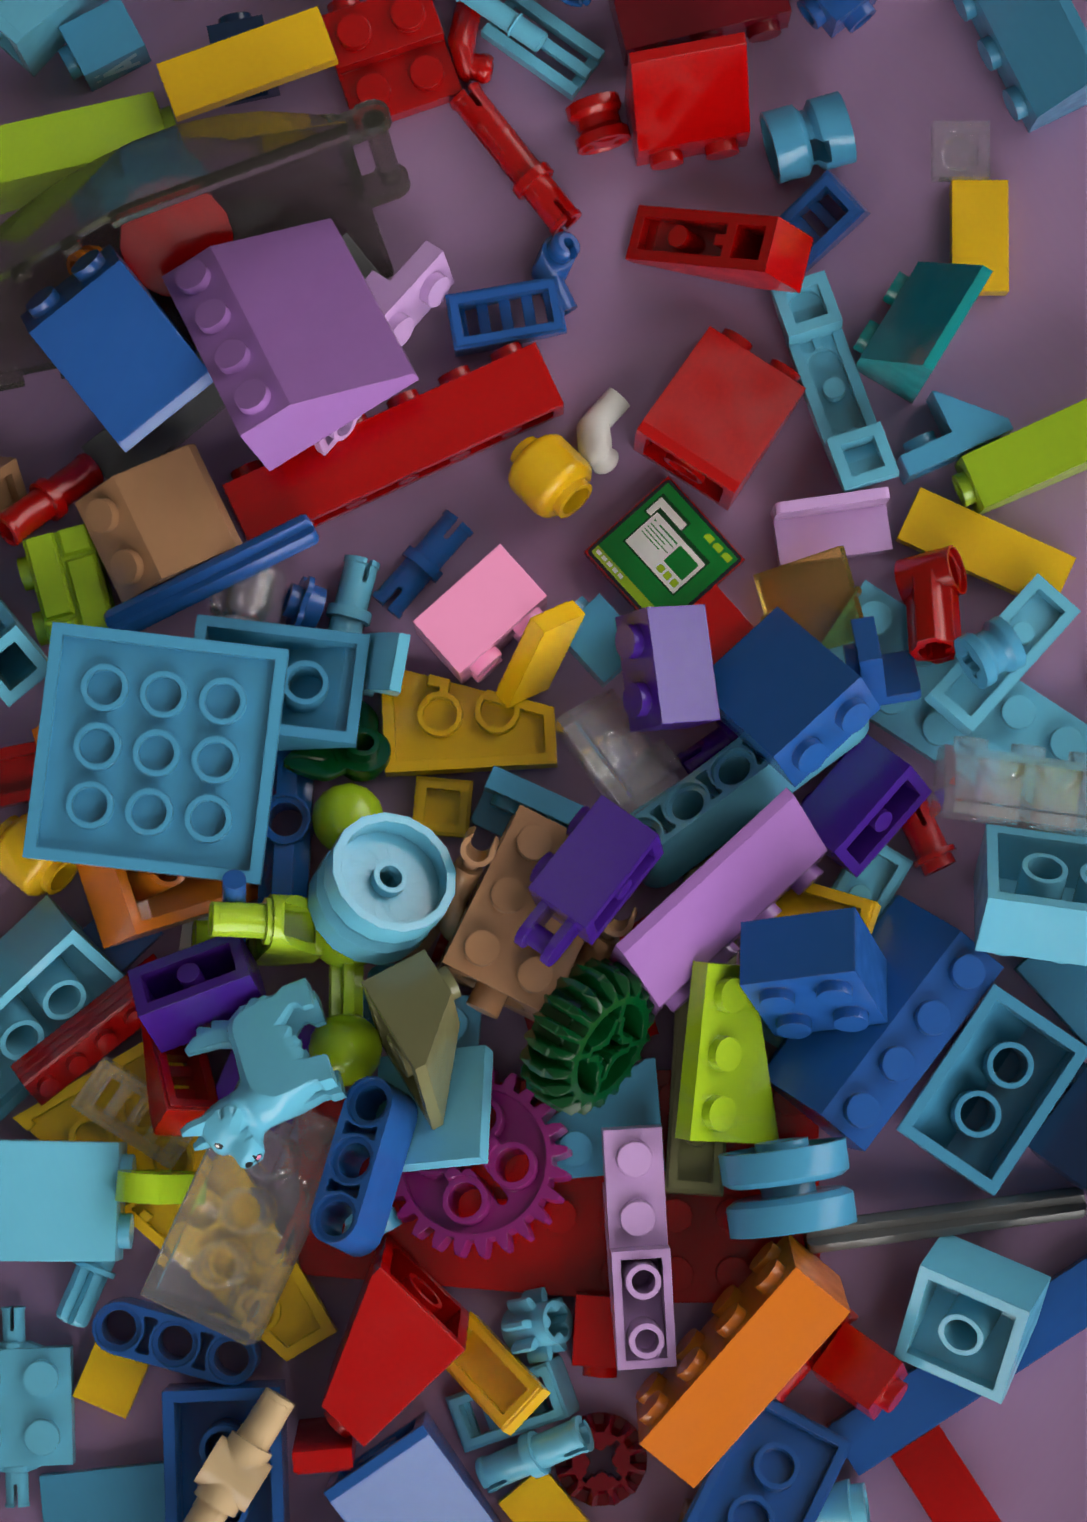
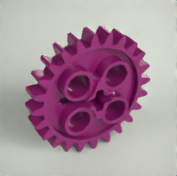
(517, 1131)

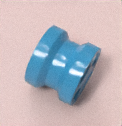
(990, 652)

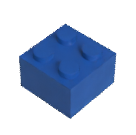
(814, 973)

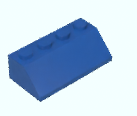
(861, 1078)

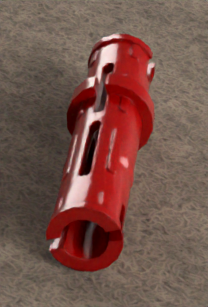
(530, 177)

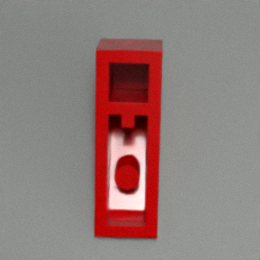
(722, 246)

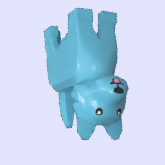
(273, 1070)

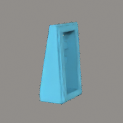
(562, 1399)

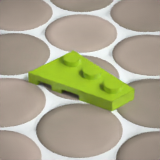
(724, 1063)

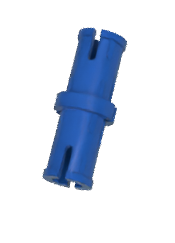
(422, 564)

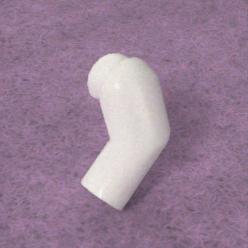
(594, 431)

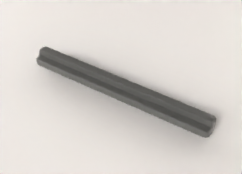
(951, 1219)

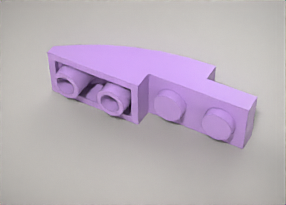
(404, 301)
(638, 1247)

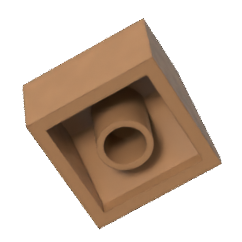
(157, 521)

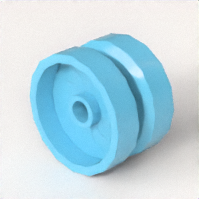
(381, 888)

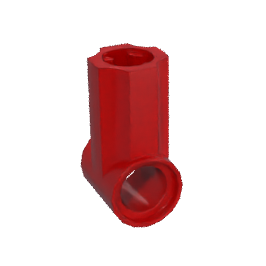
(931, 593)

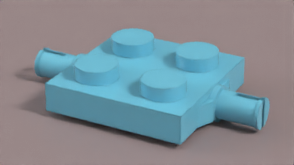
(34, 1406)

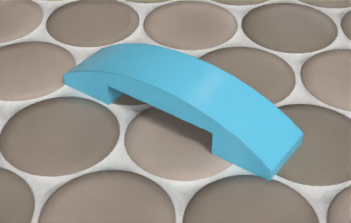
(833, 385)

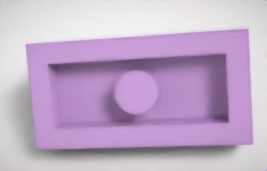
(824, 522)

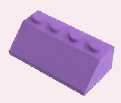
(732, 887)

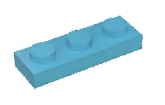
(1038, 619)

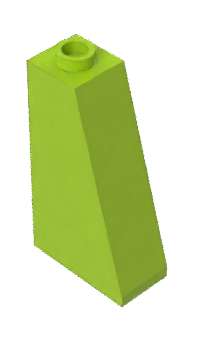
(54, 145)
(1024, 460)

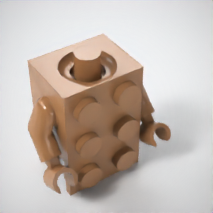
(483, 931)

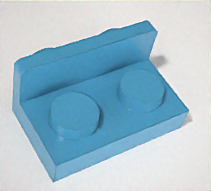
(507, 791)

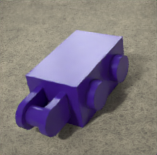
(587, 878)

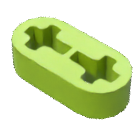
(153, 1186)

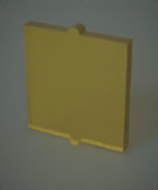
(815, 594)

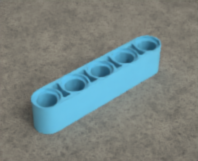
(715, 805)

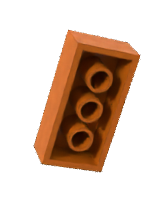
(739, 1358)

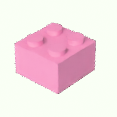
(481, 616)

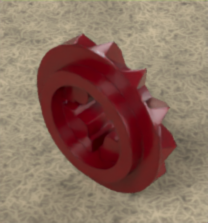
(628, 1459)

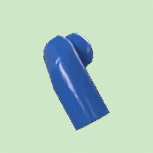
(556, 259)

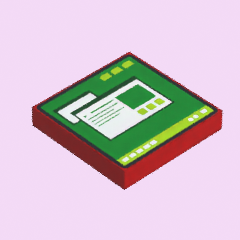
(664, 551)

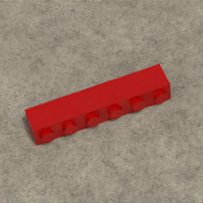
(401, 443)

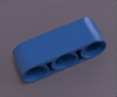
(373, 1192)
(149, 1348)

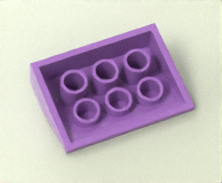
(289, 336)

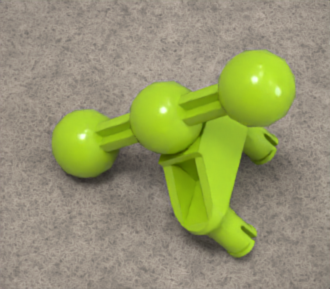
(284, 934)

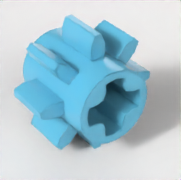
(537, 1325)

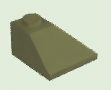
(418, 1027)

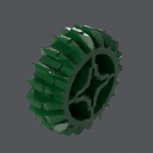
(587, 1036)

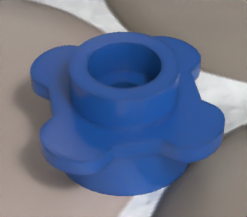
(304, 603)

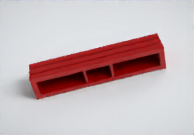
(80, 1041)

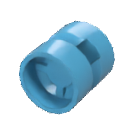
(808, 137)

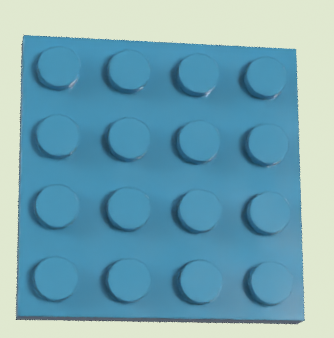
(156, 753)

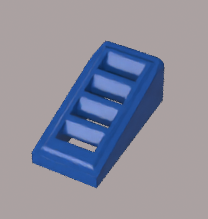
(810, 200)
(502, 295)

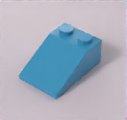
(321, 680)

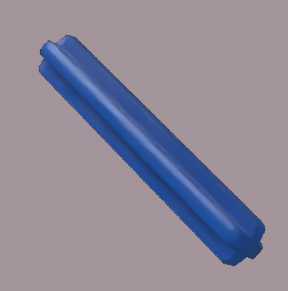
(213, 575)

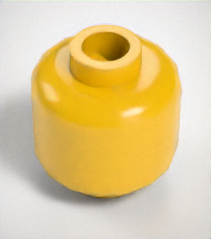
(550, 476)
(29, 875)

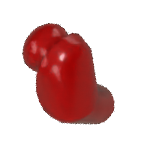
(462, 43)

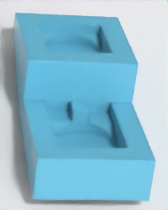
(386, 663)

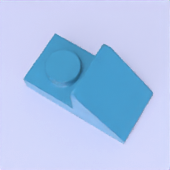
(962, 431)

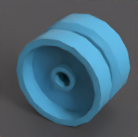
(789, 1196)

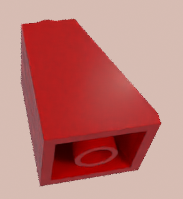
(719, 415)
(393, 1344)

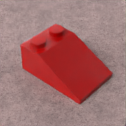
(688, 101)

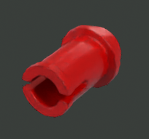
(928, 841)

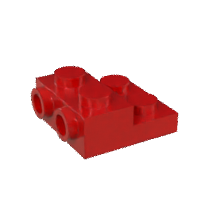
(391, 54)

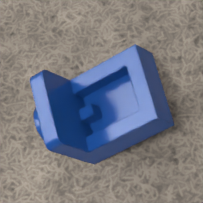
(888, 676)

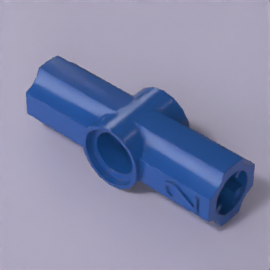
(288, 857)

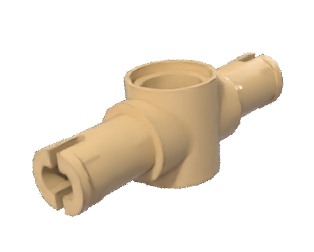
(239, 1462)

